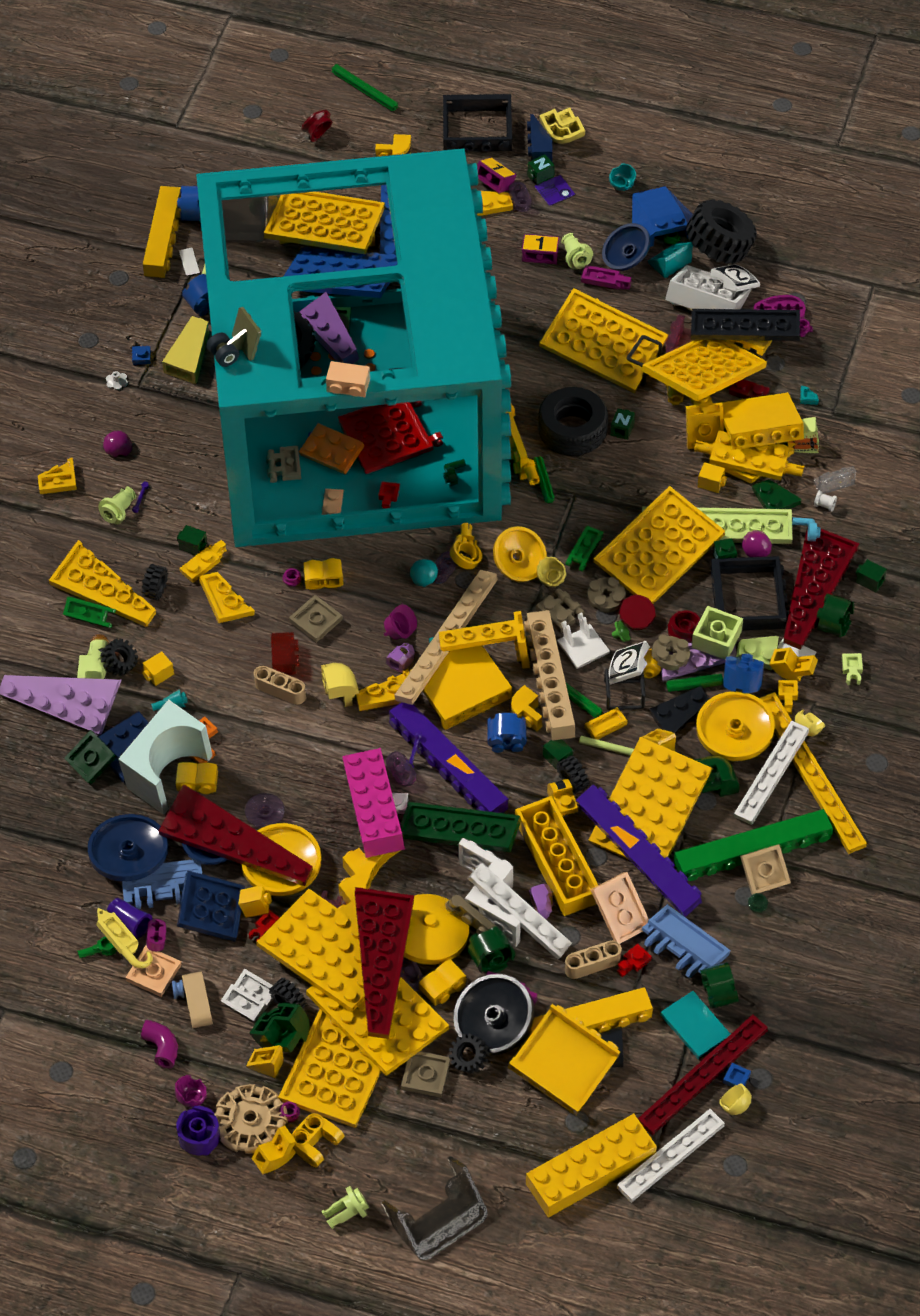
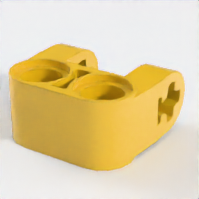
(312, 1136)

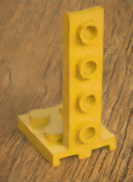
(703, 421)
(489, 634)

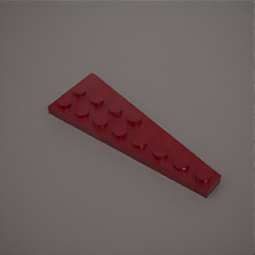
(818, 574)
(214, 830)
(383, 935)

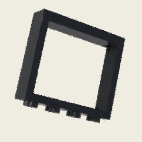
(477, 102)
(752, 565)

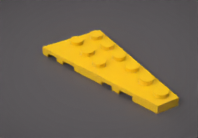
(97, 583)

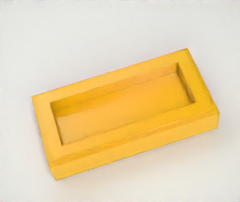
(606, 724)

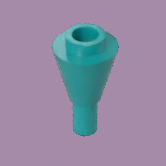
(178, 698)

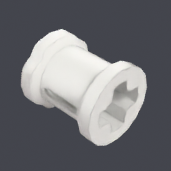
(825, 501)

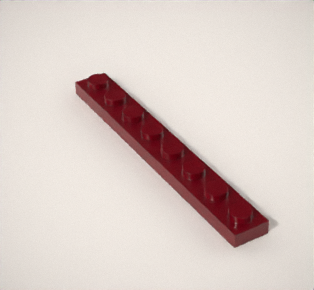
(702, 1074)

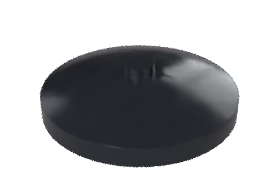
(496, 1011)

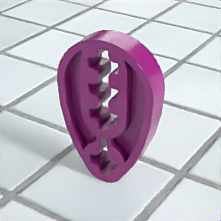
(782, 302)

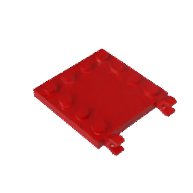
(388, 434)

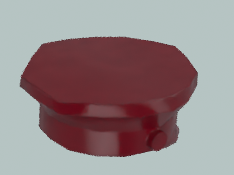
(317, 124)
(637, 612)
(683, 625)

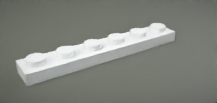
(771, 772)
(513, 904)
(670, 1155)

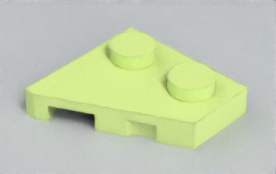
(761, 648)

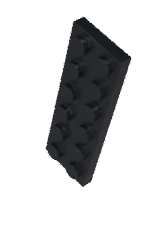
(745, 324)

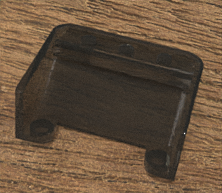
(247, 218)

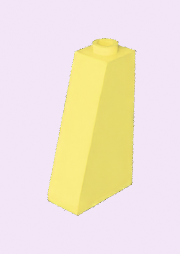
(187, 352)

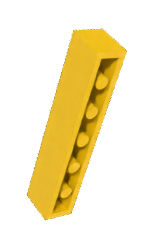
(162, 232)
(610, 1011)

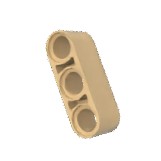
(288, 684)
(588, 967)
(197, 999)

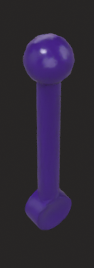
(145, 485)
(418, 735)

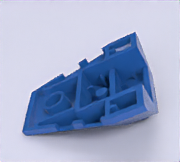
(659, 212)

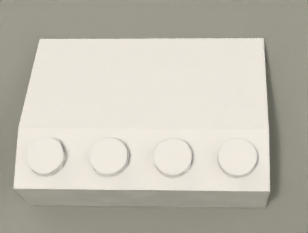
(700, 290)

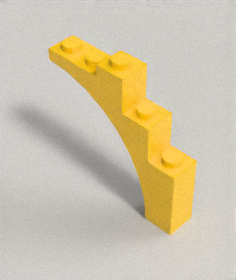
(361, 873)

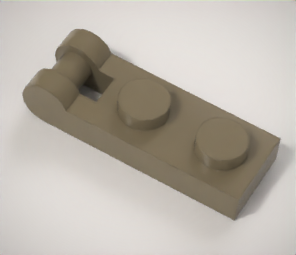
(468, 914)

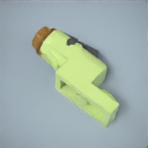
(90, 664)

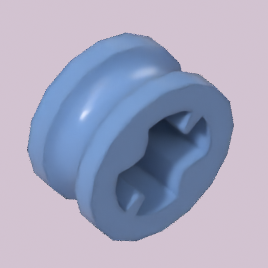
(178, 989)

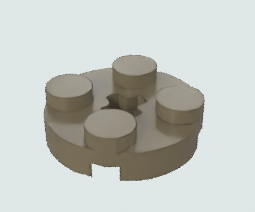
(606, 585)
(680, 651)

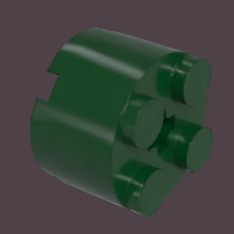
(835, 615)
(491, 950)
(719, 985)

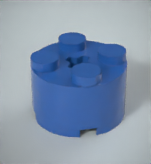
(189, 204)
(197, 295)
(743, 673)
(506, 732)

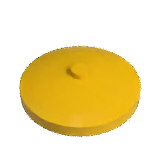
(735, 726)
(298, 842)
(434, 932)

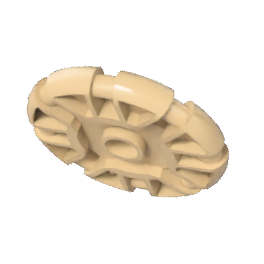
(250, 1105)

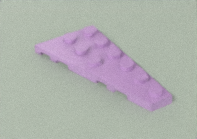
(71, 699)

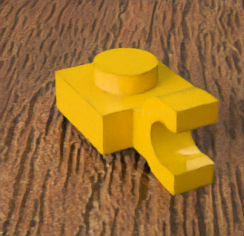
(788, 692)

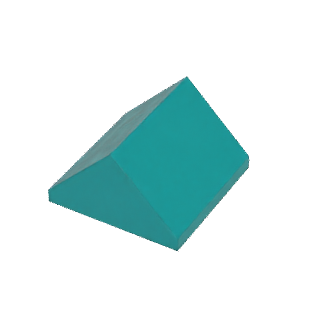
(672, 259)

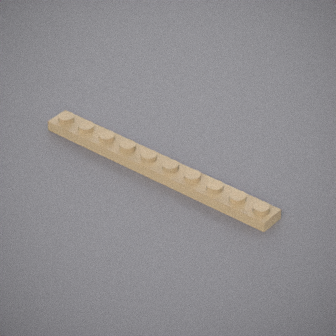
(433, 656)

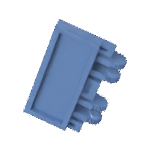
(161, 883)
(682, 938)

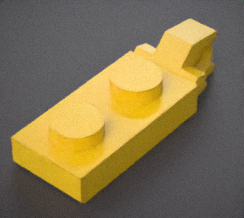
(203, 561)

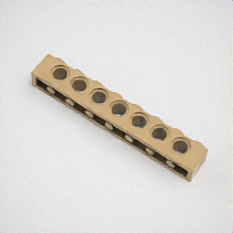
(550, 675)

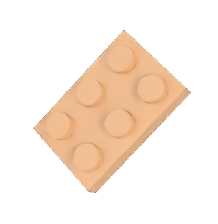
(620, 907)

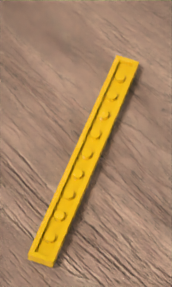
(818, 782)

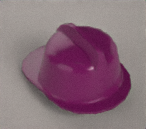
(400, 622)

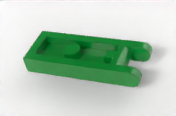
(585, 547)
(87, 611)

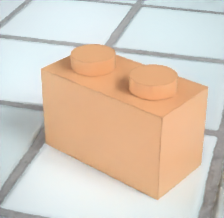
(348, 379)

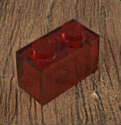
(283, 652)

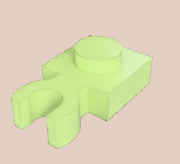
(852, 667)

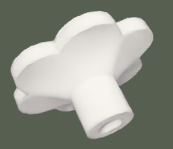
(116, 380)

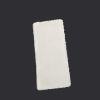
(189, 261)

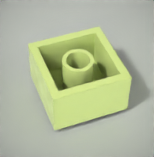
(717, 632)

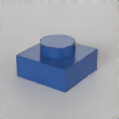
(141, 355)
(736, 1075)

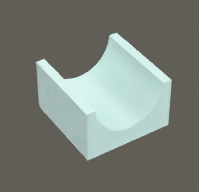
(165, 738)

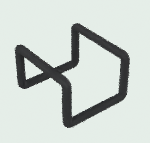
(639, 363)
(641, 679)

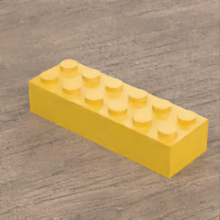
(557, 855)
(590, 1165)

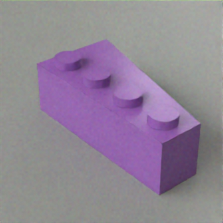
(330, 330)

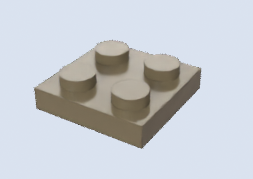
(315, 618)
(426, 1074)

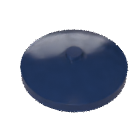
(127, 847)

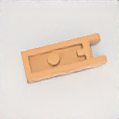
(332, 501)

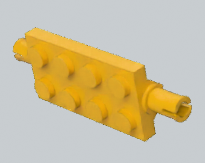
(763, 460)
(522, 464)

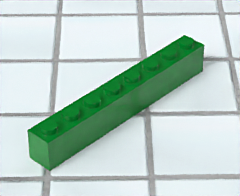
(726, 852)

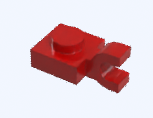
(388, 493)
(634, 959)

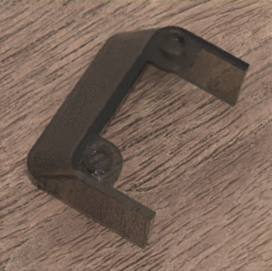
(446, 1221)

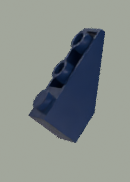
(539, 139)

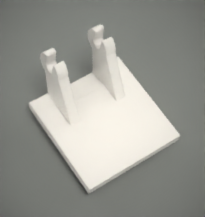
(582, 646)

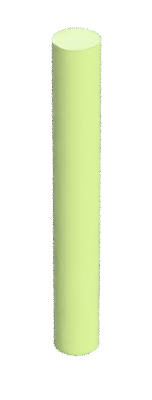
(606, 745)

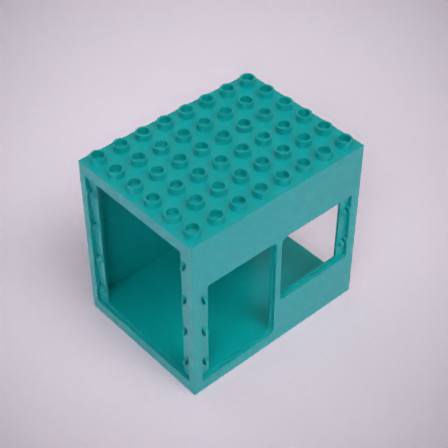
(431, 328)

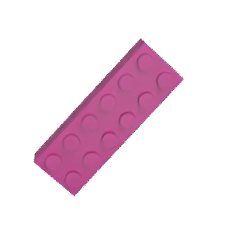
(373, 803)

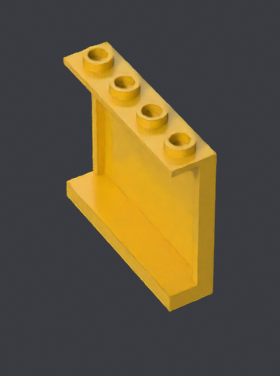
(762, 421)
(466, 686)
(564, 1059)

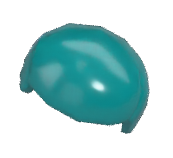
(622, 177)
(423, 572)

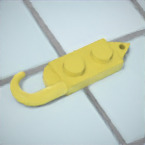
(120, 937)

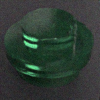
(758, 903)

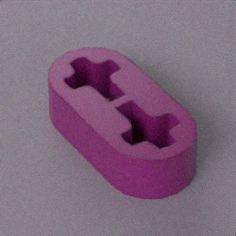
(159, 935)

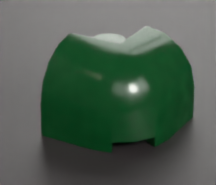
(721, 777)
(282, 1027)

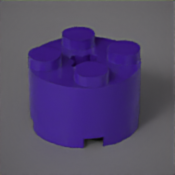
(198, 1130)

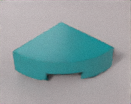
(808, 396)

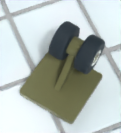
(245, 338)

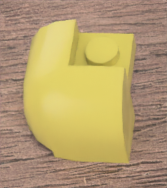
(562, 126)
(339, 682)

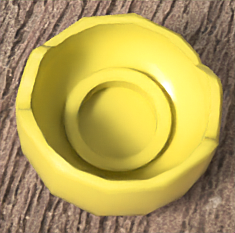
(551, 571)
(810, 721)
(736, 1100)

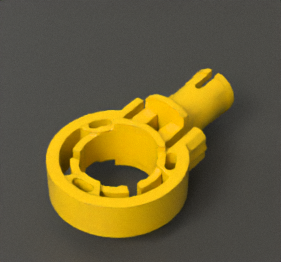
(465, 543)

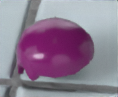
(117, 444)
(756, 544)
(190, 1091)

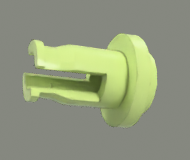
(577, 254)
(114, 508)
(353, 1201)

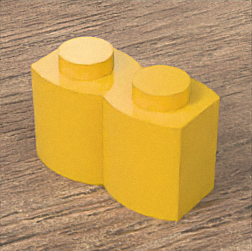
(323, 574)
(199, 777)
(443, 982)

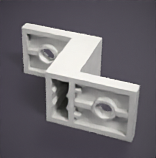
(470, 857)

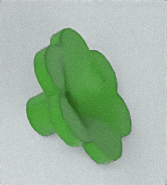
(621, 631)

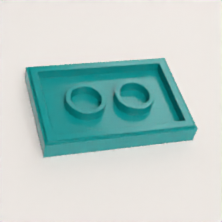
(695, 1024)

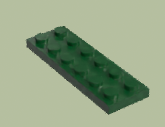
(451, 824)

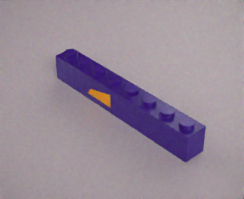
(448, 759)
(639, 851)

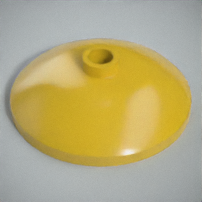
(525, 546)

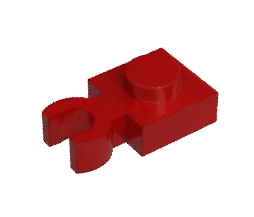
(263, 925)

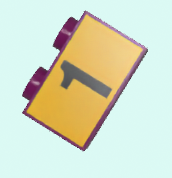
(495, 174)
(540, 249)

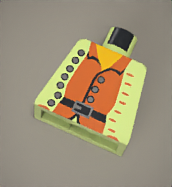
(810, 443)

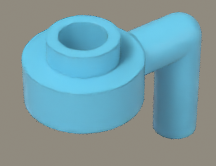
(813, 530)

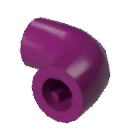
(165, 1041)

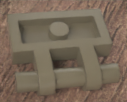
(289, 464)
(557, 611)

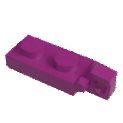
(605, 278)

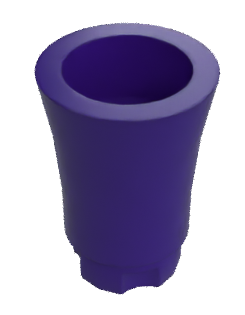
(132, 917)

